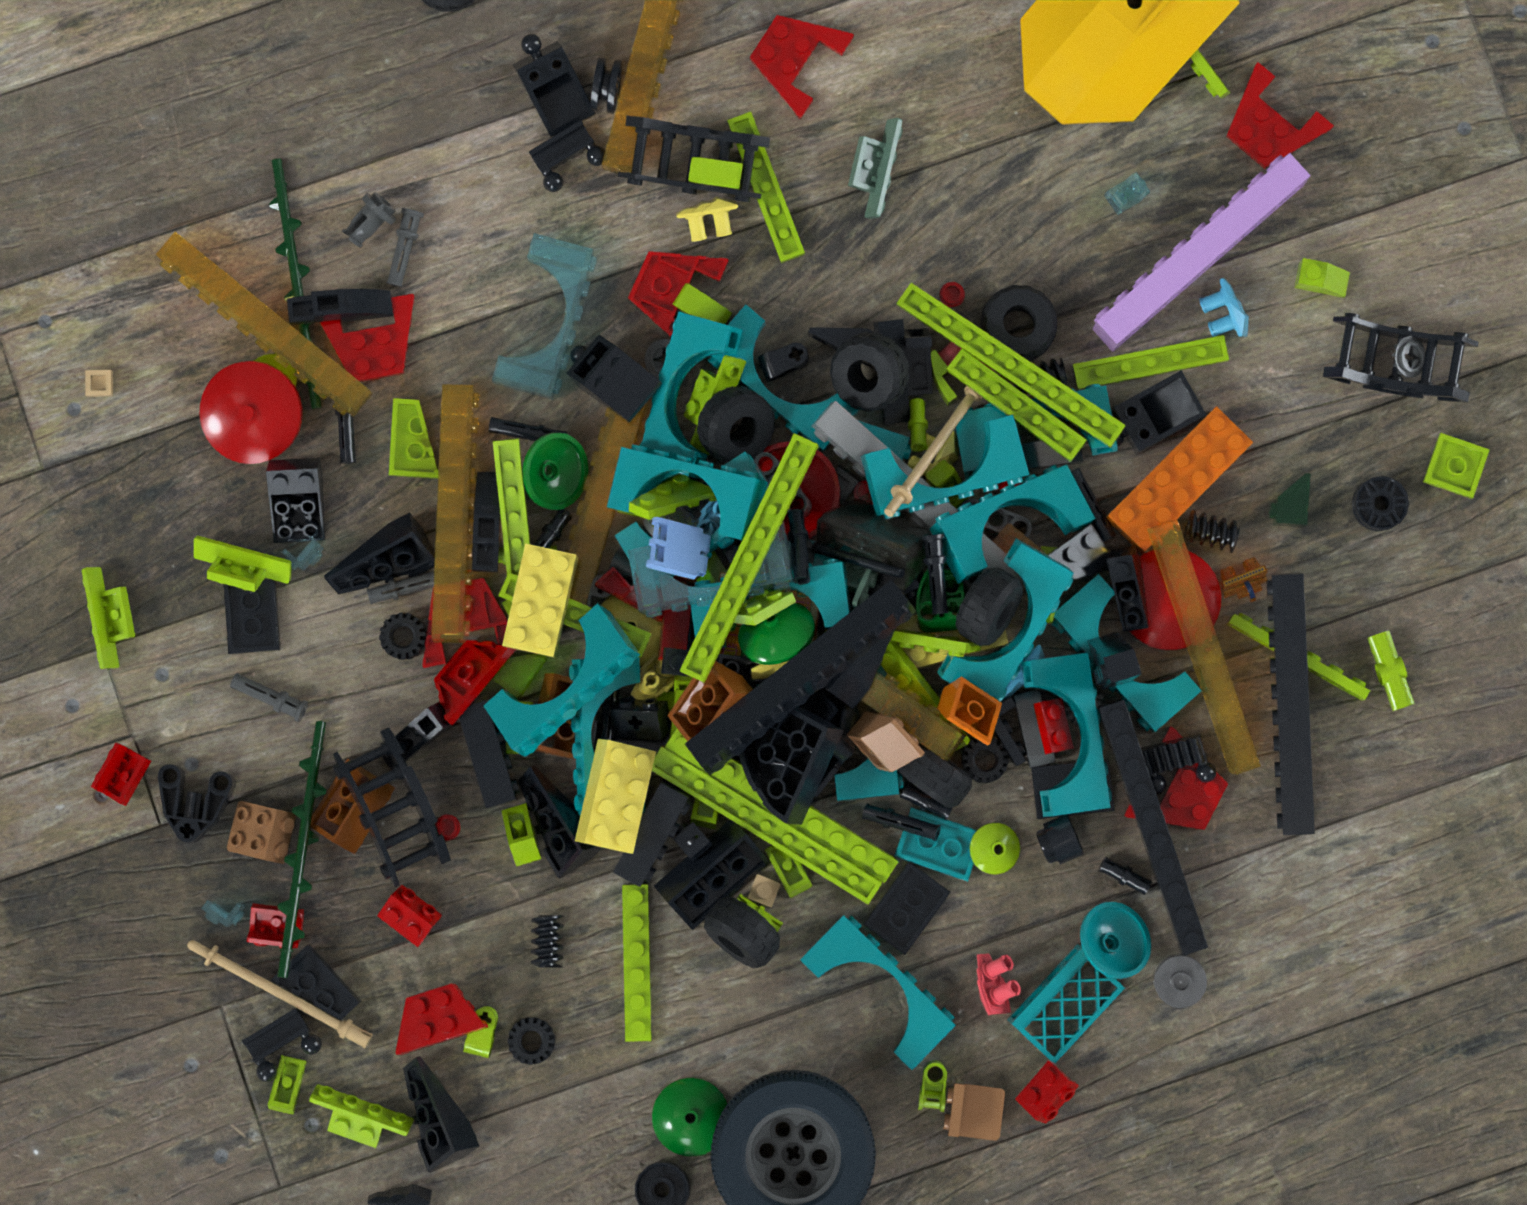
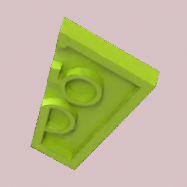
(409, 442)
(669, 495)
(956, 648)

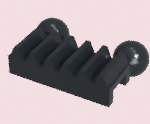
(562, 148)
(1177, 754)
(276, 1036)

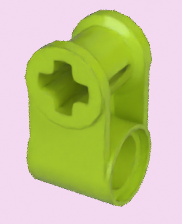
(481, 1042)
(933, 1088)

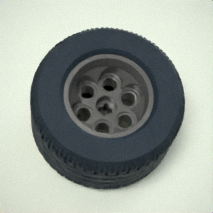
(798, 1100)

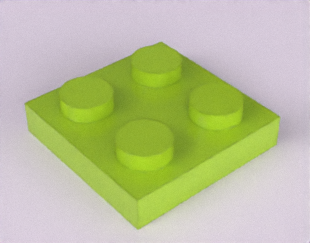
(1456, 465)
(763, 606)

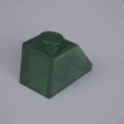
(1292, 505)

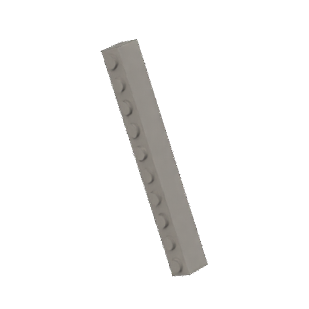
(854, 440)

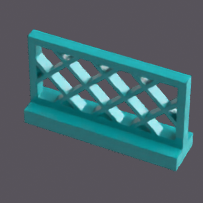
(1049, 989)

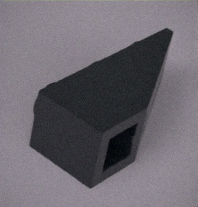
(1128, 587)

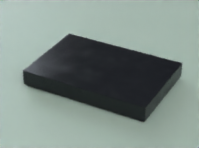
(252, 618)
(1049, 776)
(907, 908)

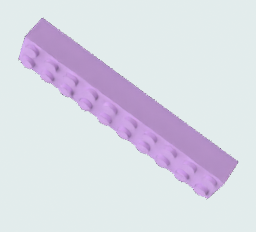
(1202, 251)

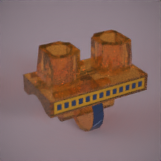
(1246, 583)

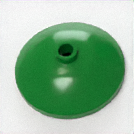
(564, 475)
(778, 636)
(673, 1105)

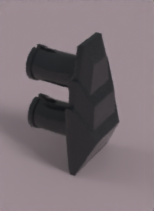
(406, 1195)

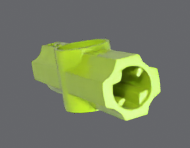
(1390, 670)

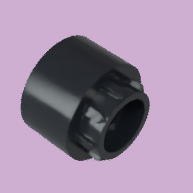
(1059, 840)

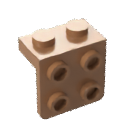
(261, 832)
(974, 1111)

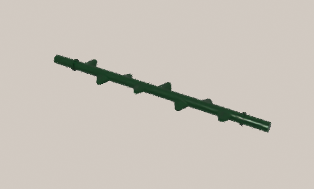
(288, 249)
(297, 859)

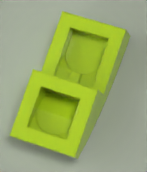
(700, 305)
(938, 372)

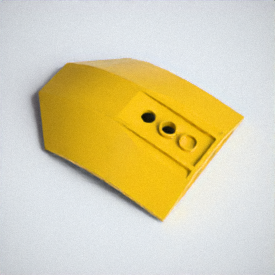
(1107, 59)

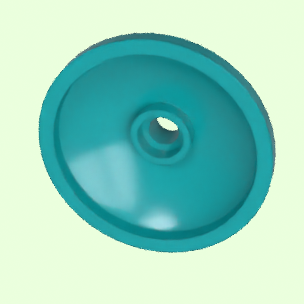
(1125, 934)

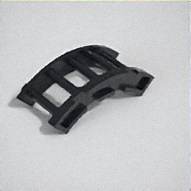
(697, 137)
(1395, 383)
(414, 797)

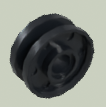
(606, 85)
(1394, 497)
(662, 1172)

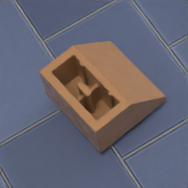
(885, 741)

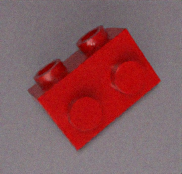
(1053, 726)
(120, 773)
(409, 915)
(268, 925)
(1046, 1093)

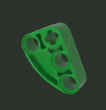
(944, 621)

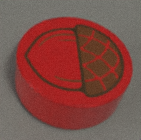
(862, 492)

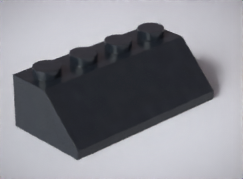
(716, 874)

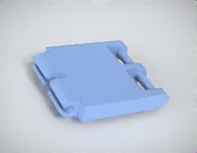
(678, 549)

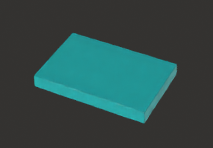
(947, 854)

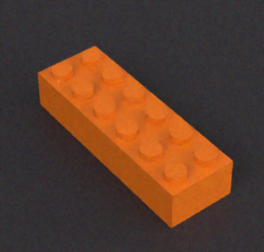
(1180, 478)

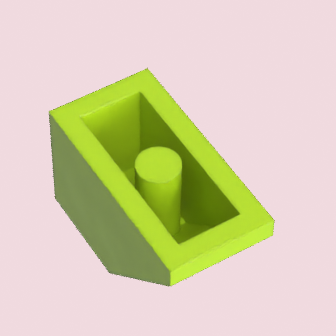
(1321, 278)
(521, 834)

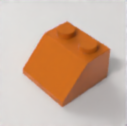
(970, 709)

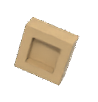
(98, 383)
(764, 890)

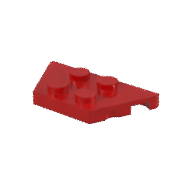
(468, 675)
(436, 1018)

